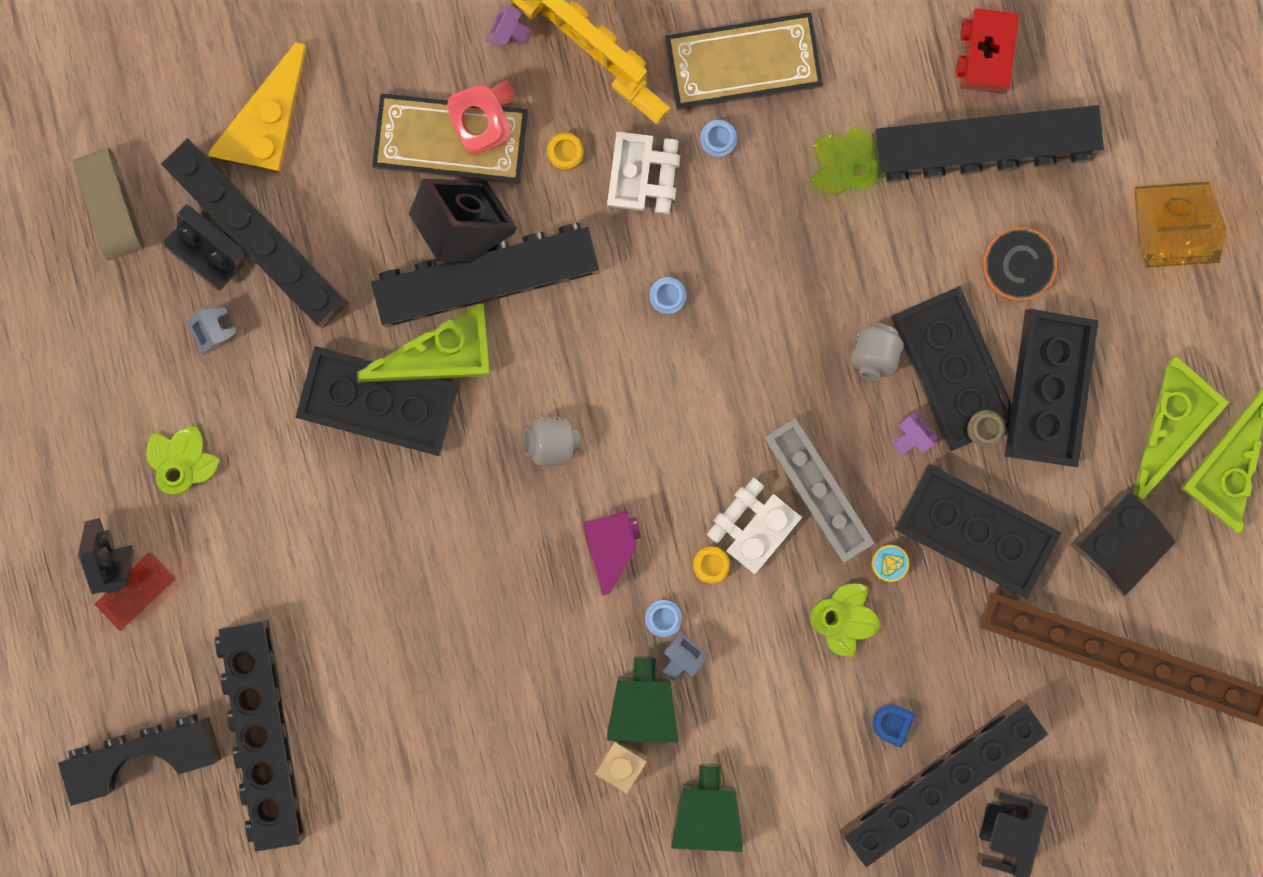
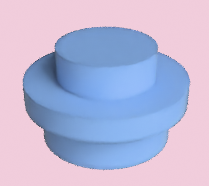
(718, 138)
(667, 295)
(663, 618)

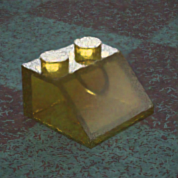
(1178, 224)

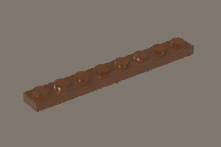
(1123, 658)

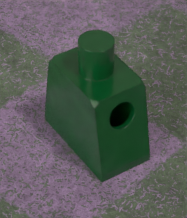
(643, 706)
(707, 814)

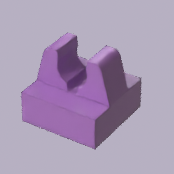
(507, 28)
(915, 433)

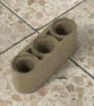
(108, 204)

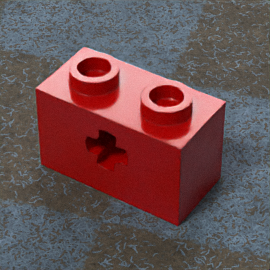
(997, 31)

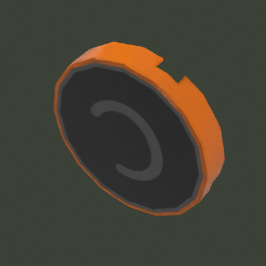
(1019, 264)

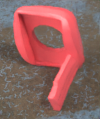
(491, 103)

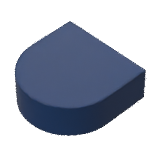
(892, 723)

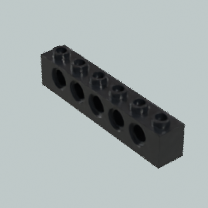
(276, 752)
(943, 782)

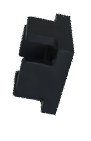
(1012, 832)

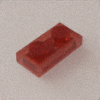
(147, 582)

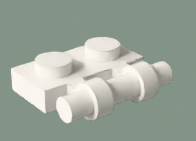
(631, 171)
(763, 532)

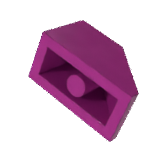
(611, 546)

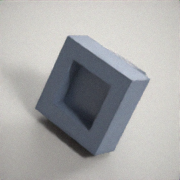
(207, 330)
(683, 656)

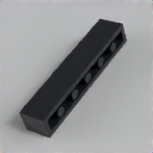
(988, 142)
(254, 233)
(491, 276)

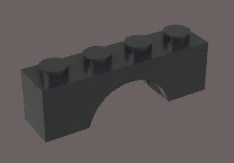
(95, 772)

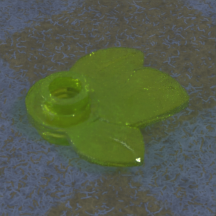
(839, 160)

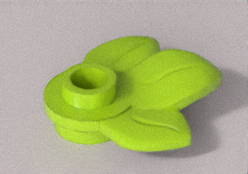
(180, 454)
(850, 619)

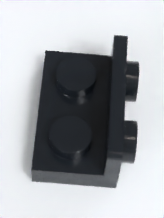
(204, 248)
(104, 567)

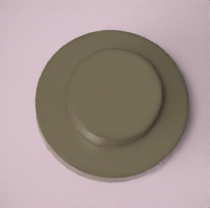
(986, 428)

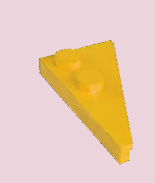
(262, 127)

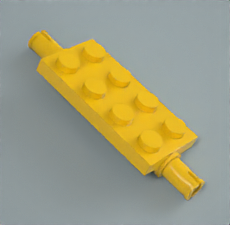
(601, 45)

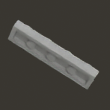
(819, 490)

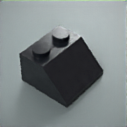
(460, 218)
(1124, 541)

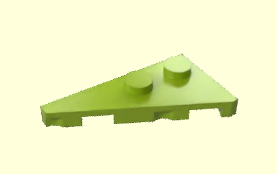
(448, 351)
(1180, 417)
(1225, 473)

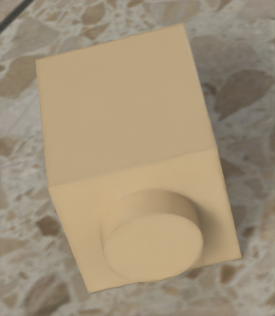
(621, 765)

